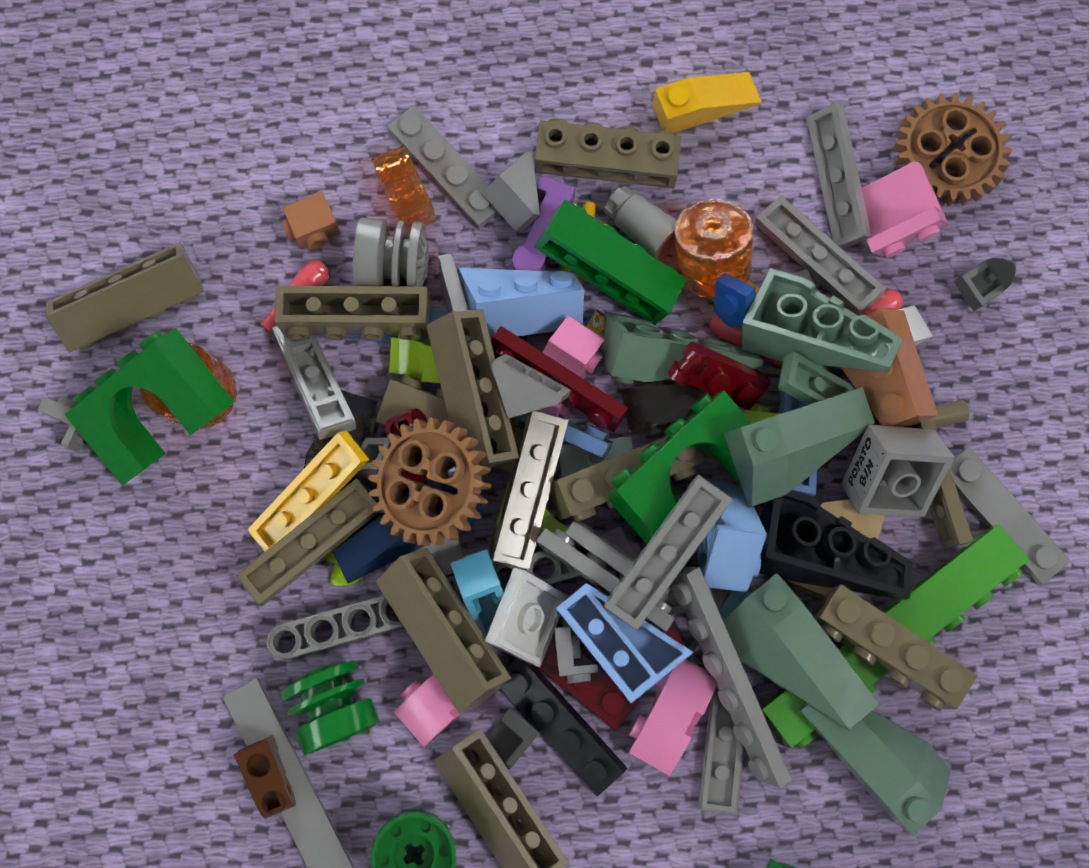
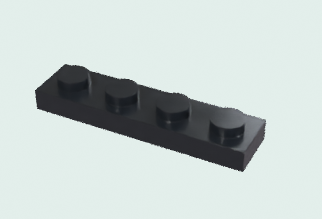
(562, 726)

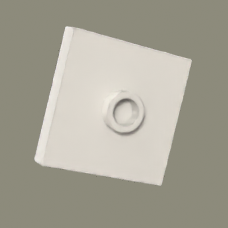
(526, 617)

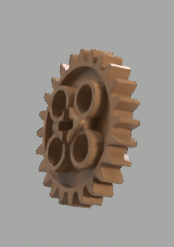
(975, 172)
(417, 516)

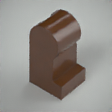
(266, 777)

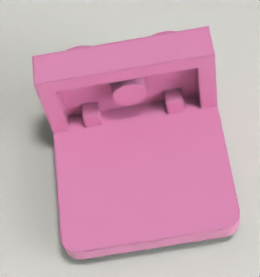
(902, 210)

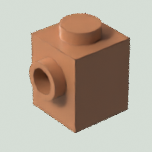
(310, 222)

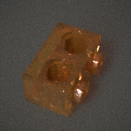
(403, 187)

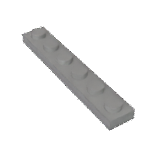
(735, 689)

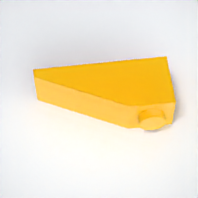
(703, 99)

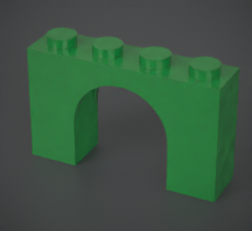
(170, 372)
(645, 491)

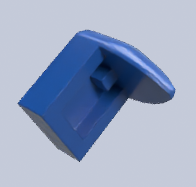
(732, 299)

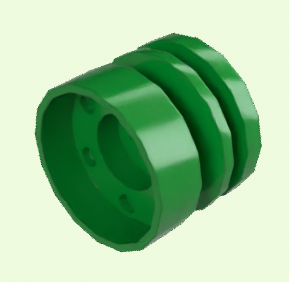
(329, 706)
(414, 828)

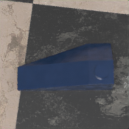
(374, 545)

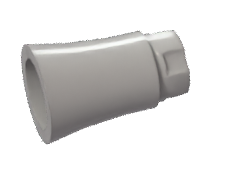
(642, 222)

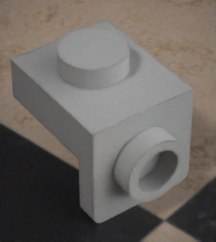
(56, 410)

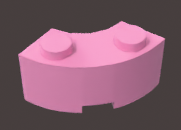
(576, 350)
(426, 710)
(672, 717)

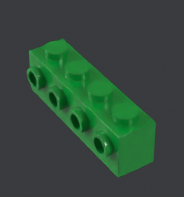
(610, 262)

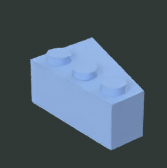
(523, 299)
(733, 546)
(628, 655)

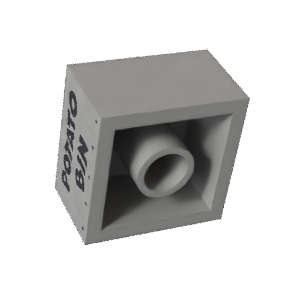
(897, 470)

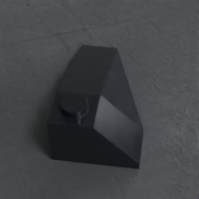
(825, 551)

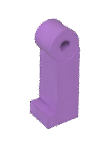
(552, 195)

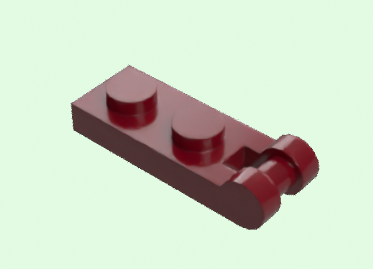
(718, 374)

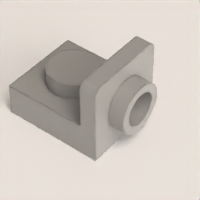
(567, 650)

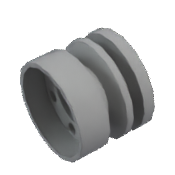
(385, 257)

